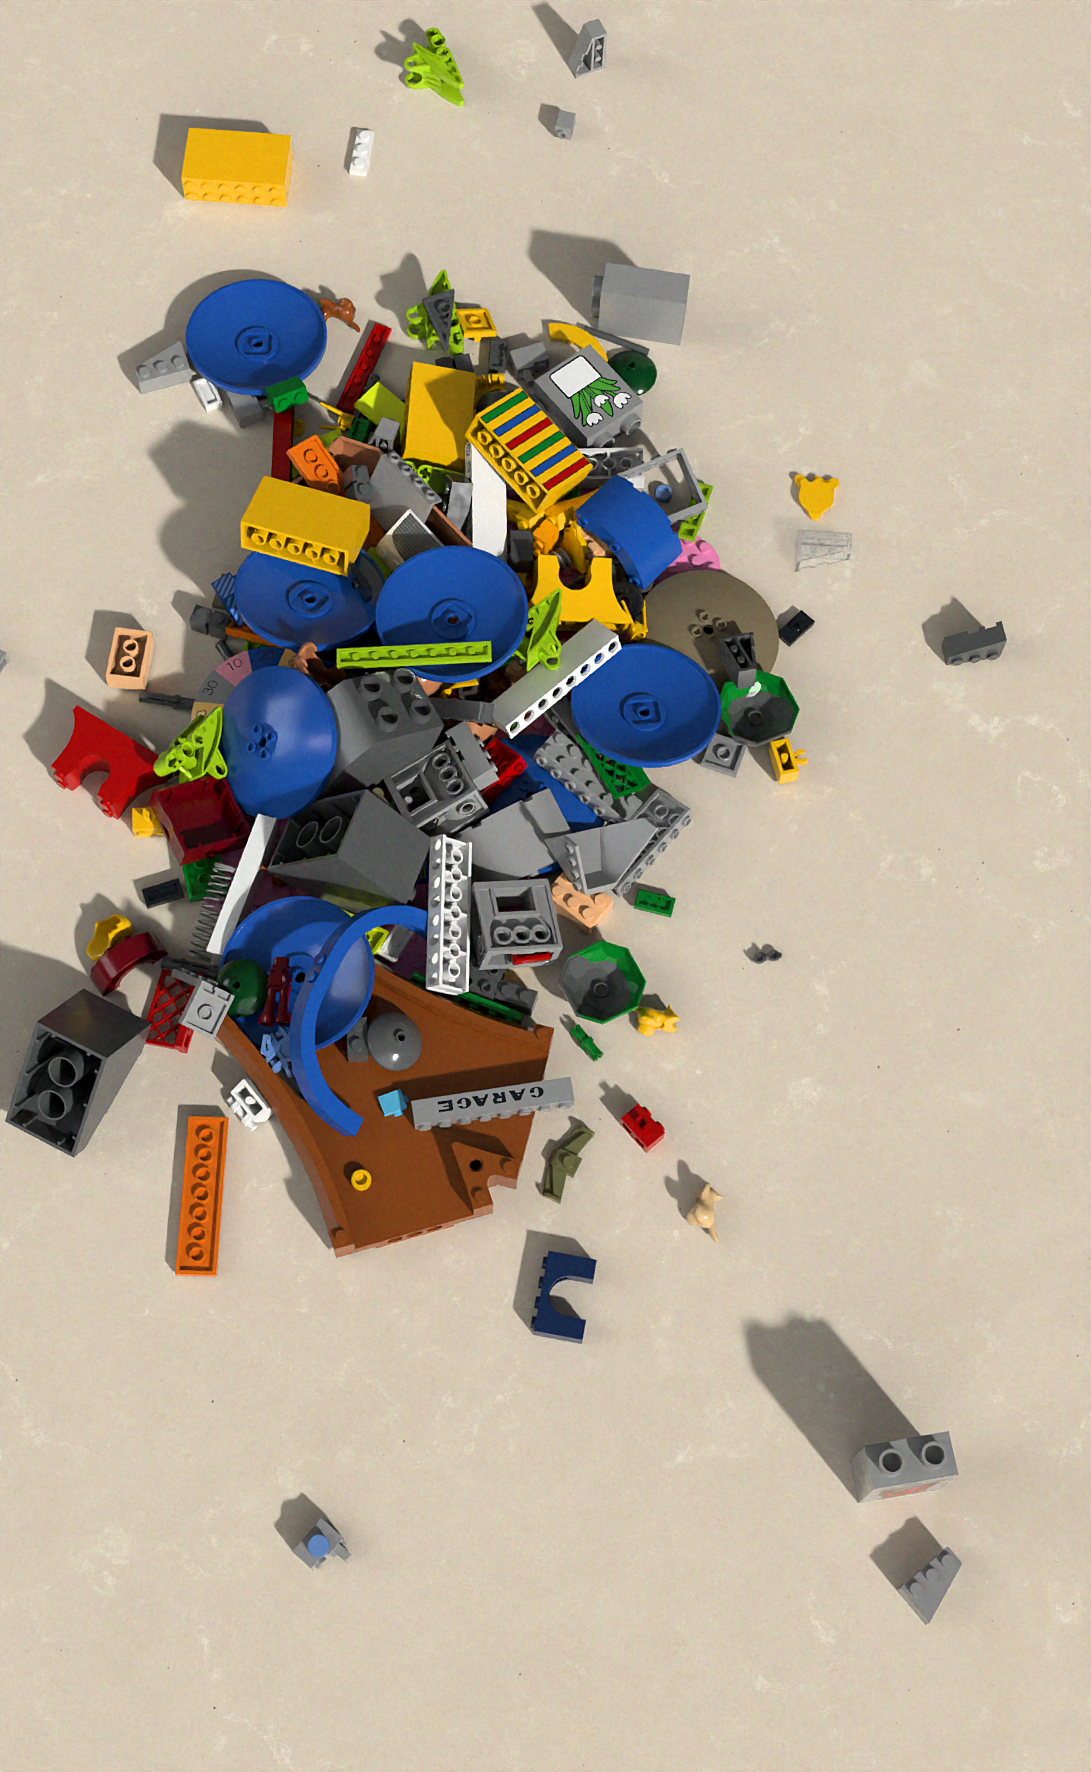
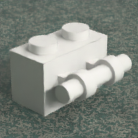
(253, 1102)

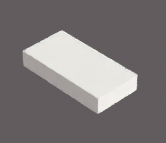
(208, 394)

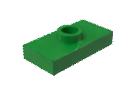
(360, 430)
(654, 903)

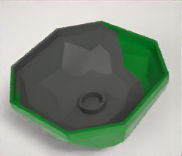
(760, 711)
(602, 982)

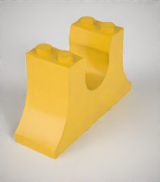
(584, 605)

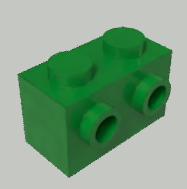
(287, 394)

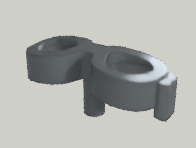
(773, 955)

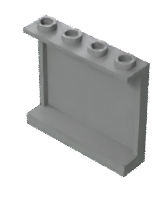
(398, 489)

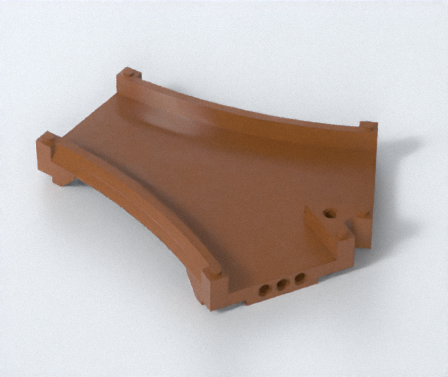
(416, 1176)

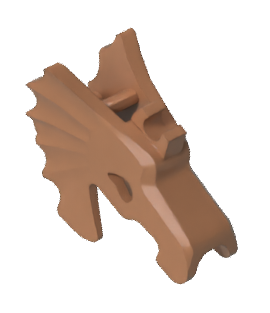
(316, 670)

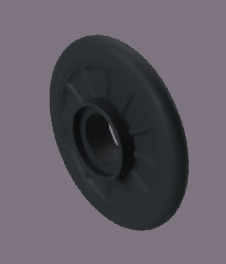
(633, 594)

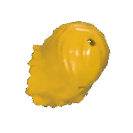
(108, 934)

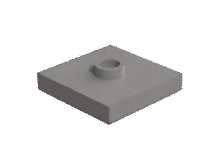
(723, 755)

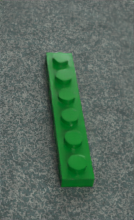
(476, 1002)

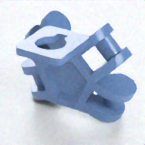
(277, 1049)

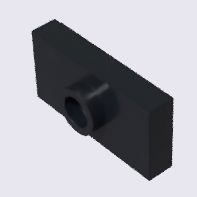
(359, 582)
(795, 628)
(163, 893)

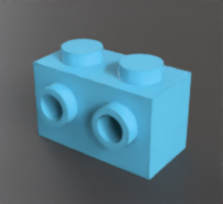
(393, 1103)

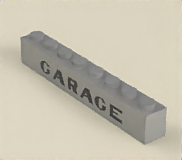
(492, 1103)

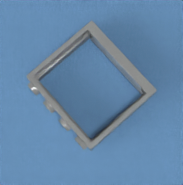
(658, 460)

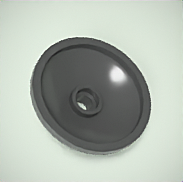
(386, 1047)

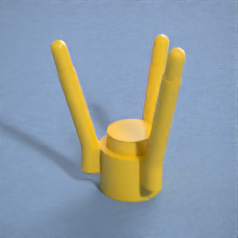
(345, 419)
(636, 630)

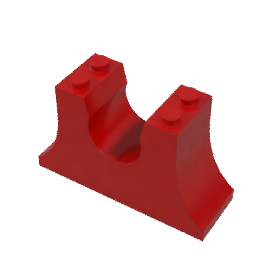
(103, 748)

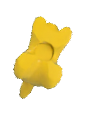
(651, 1019)

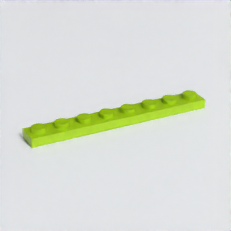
(414, 655)

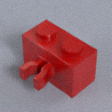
(642, 1127)

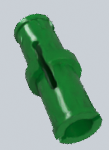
(586, 1042)

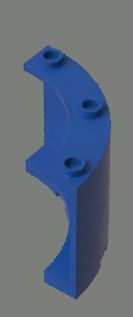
(632, 529)

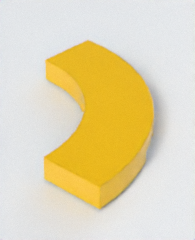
(574, 335)

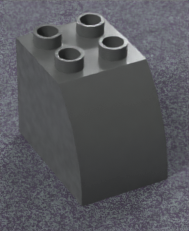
(379, 727)
(352, 853)

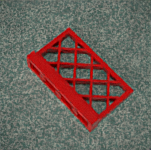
(184, 1034)

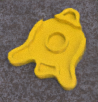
(816, 495)
(575, 546)

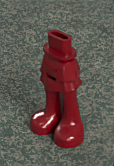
(278, 981)

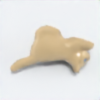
(703, 1212)

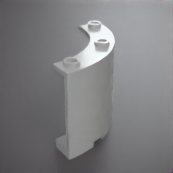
(512, 840)

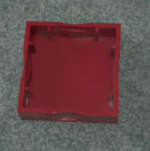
(200, 819)

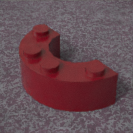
(124, 958)

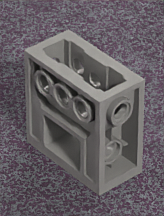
(446, 786)
(514, 932)

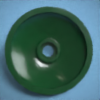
(640, 376)
(252, 991)

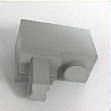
(527, 361)
(247, 408)
(335, 1540)

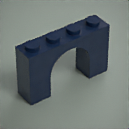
(549, 1322)

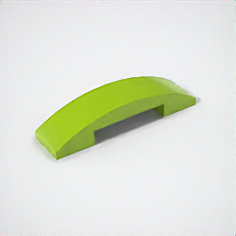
(690, 527)

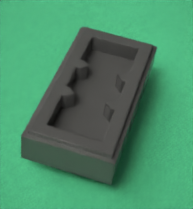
(497, 356)

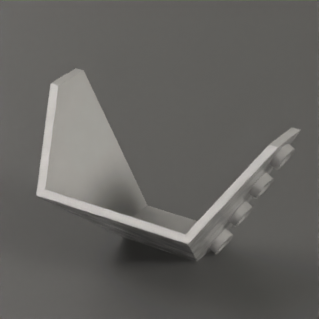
(601, 855)

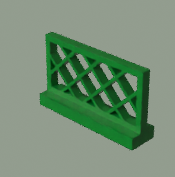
(635, 775)

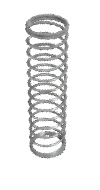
(220, 867)

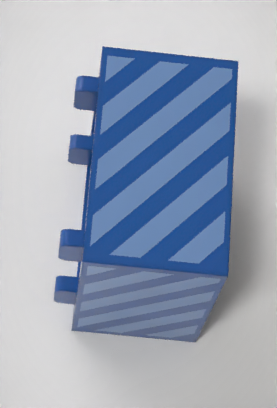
(225, 591)

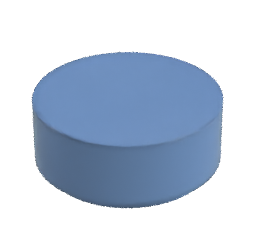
(663, 493)
(318, 1546)

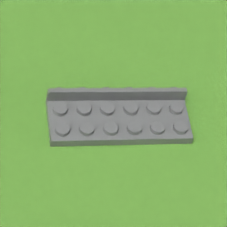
(577, 773)
(671, 818)

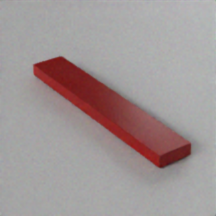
(364, 367)

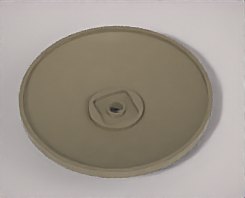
(714, 600)

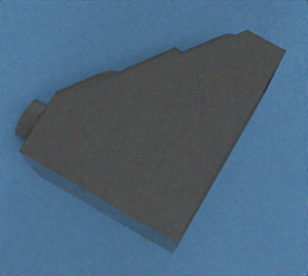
(75, 1070)

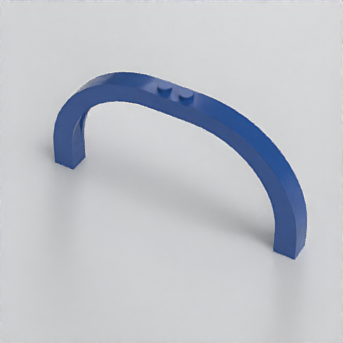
(309, 999)

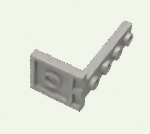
(206, 1005)

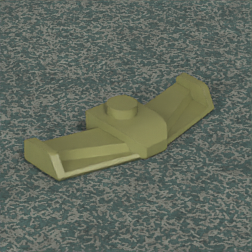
(565, 1162)

